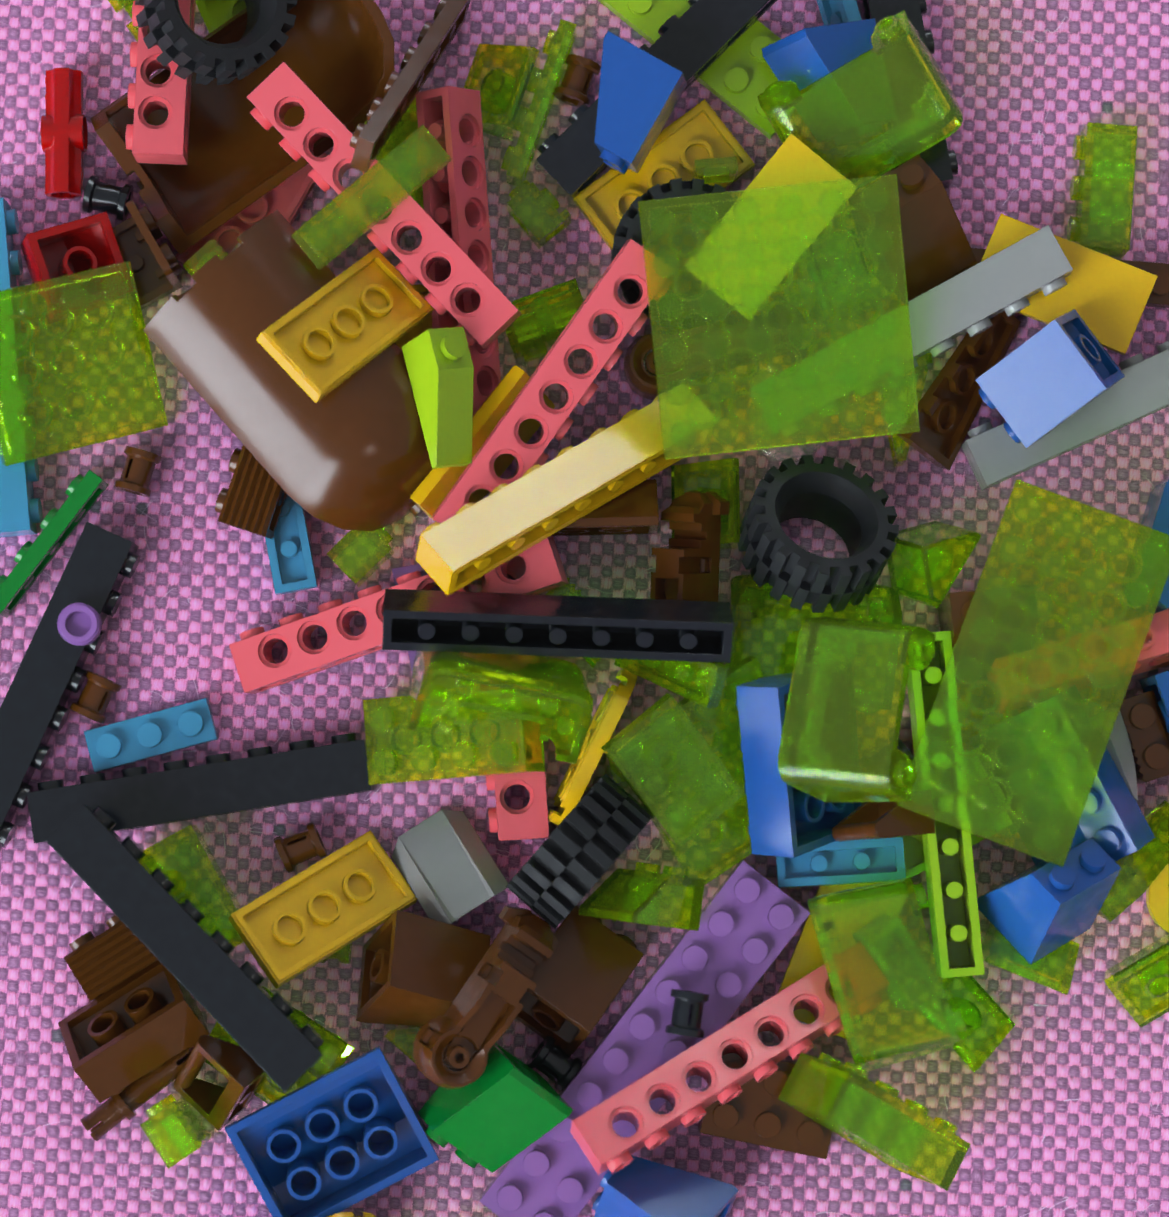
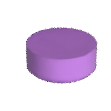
(79, 624)

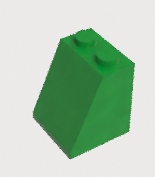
(496, 1113)

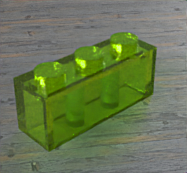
(1103, 188)

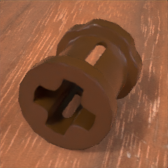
(577, 80)
(137, 471)
(95, 697)
(300, 847)

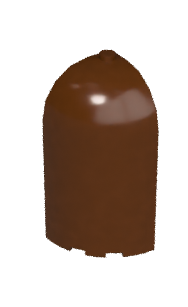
(338, 53)
(341, 458)

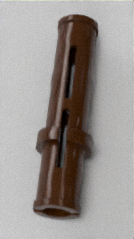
(135, 1095)

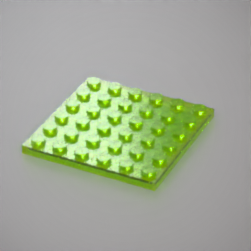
(779, 316)

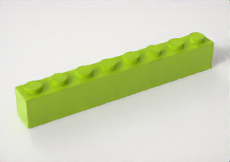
(948, 850)

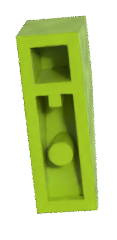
(443, 393)

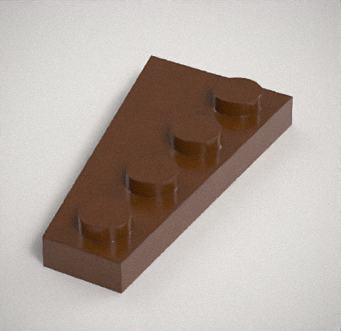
(954, 396)

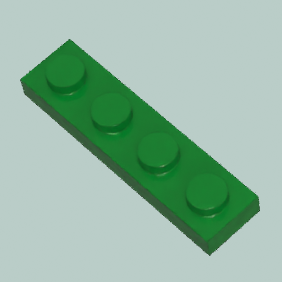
(56, 528)

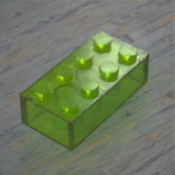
(469, 748)
(875, 1118)

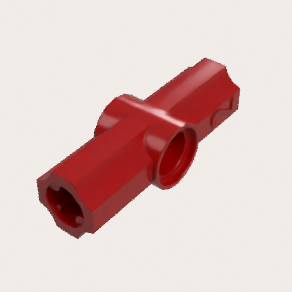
(64, 133)

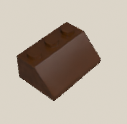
(627, 514)
(131, 1030)

